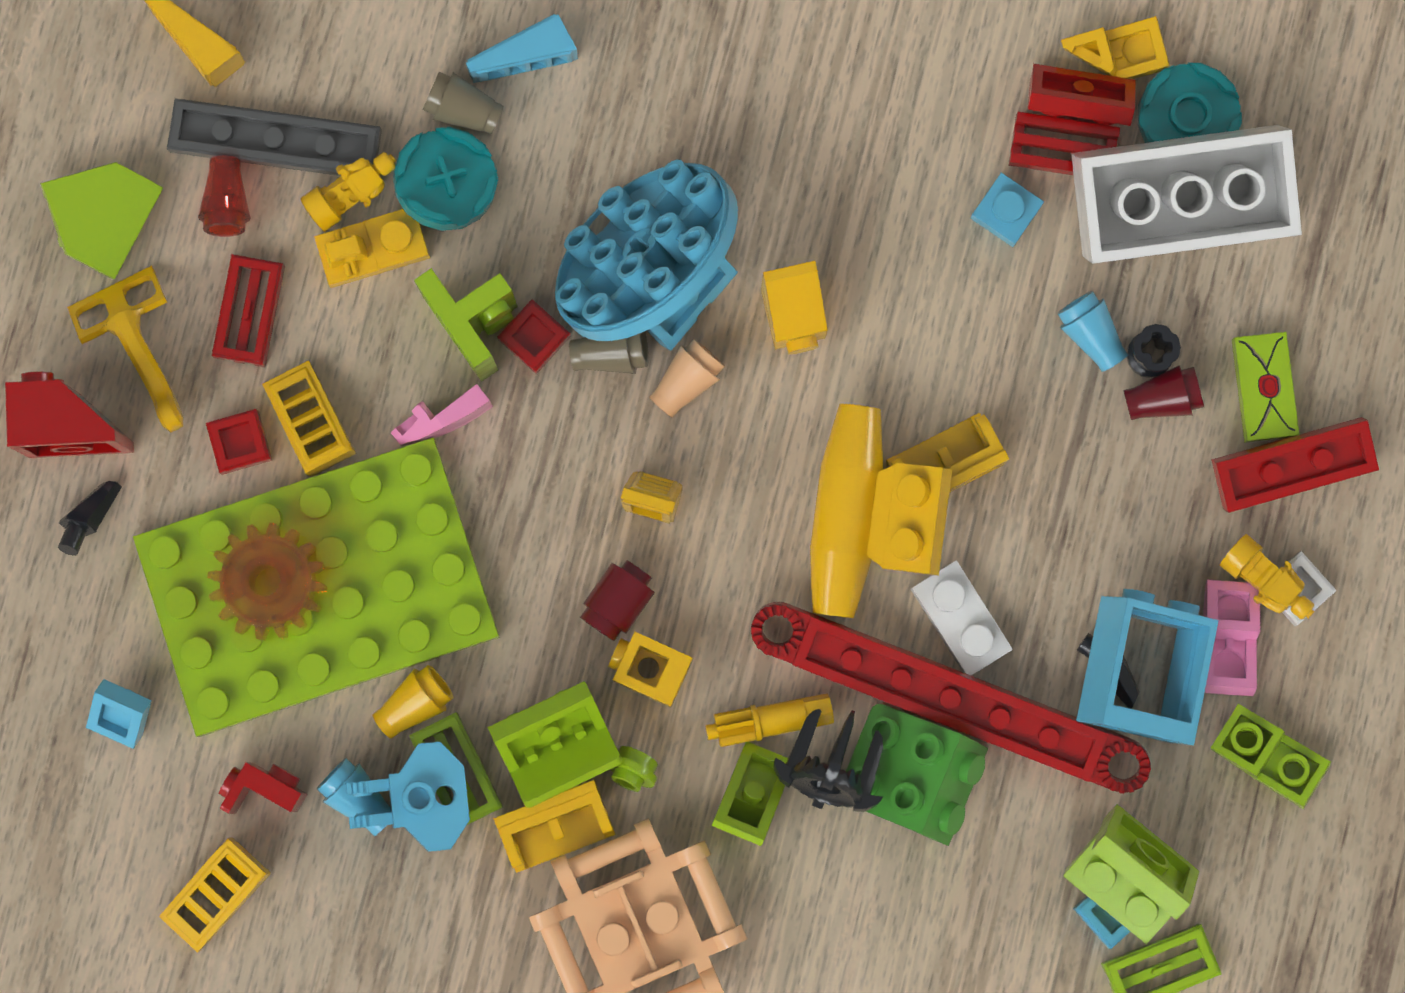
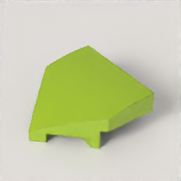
(100, 214)

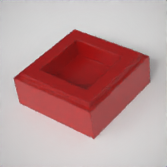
(534, 336)
(238, 441)

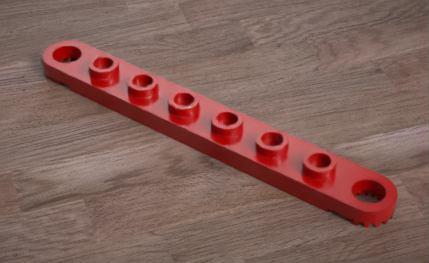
(950, 697)

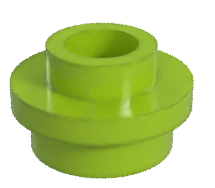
(635, 770)

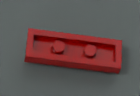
(1295, 464)

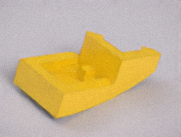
(1122, 51)

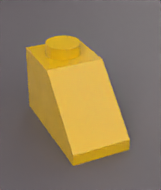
(794, 307)

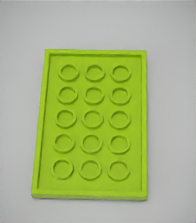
(393, 578)

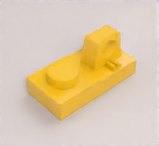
(371, 247)

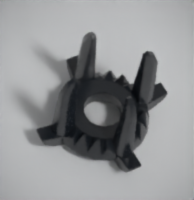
(827, 781)

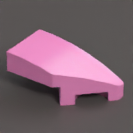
(425, 425)

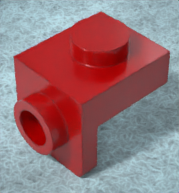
(275, 785)

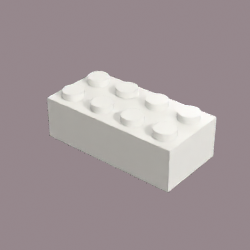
(1186, 193)

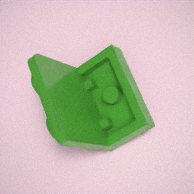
(921, 772)

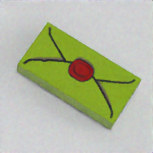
(1265, 387)

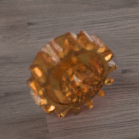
(240, 573)

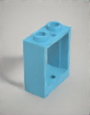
(1186, 674)

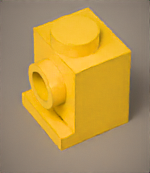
(671, 672)

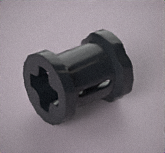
(1164, 340)

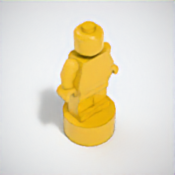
(357, 182)
(1276, 586)

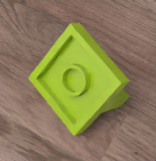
(483, 309)
(1133, 875)

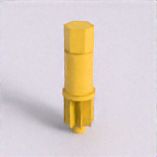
(767, 720)

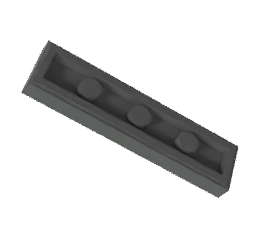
(269, 137)

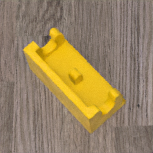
(966, 448)
(554, 826)

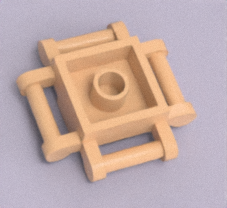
(639, 921)

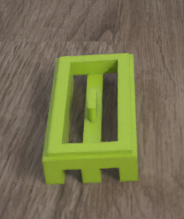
(436, 730)
(1203, 951)

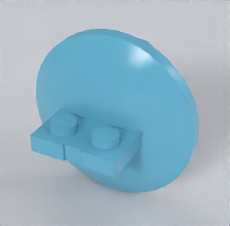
(653, 259)

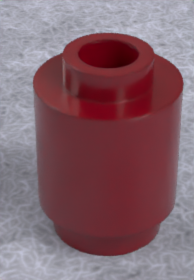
(617, 599)

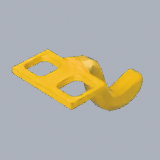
(125, 324)

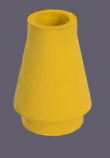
(413, 702)

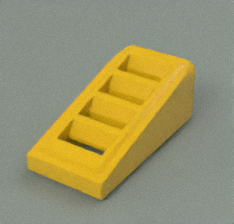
(207, 50)
(332, 453)
(651, 496)
(245, 863)

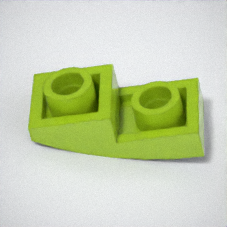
(1270, 756)

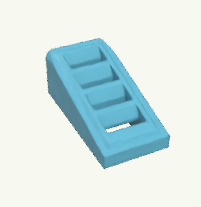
(529, 50)

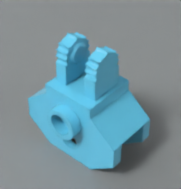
(414, 798)

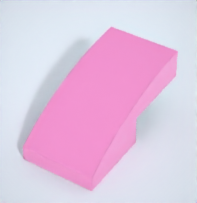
(1235, 645)

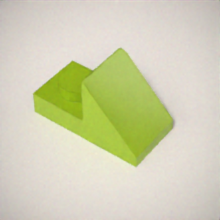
(751, 795)

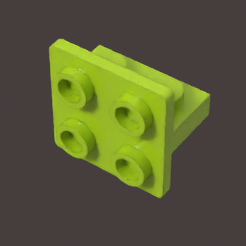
(555, 744)

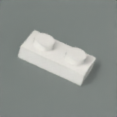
(961, 619)

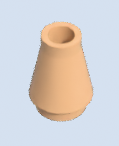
(688, 376)

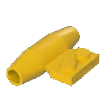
(871, 513)

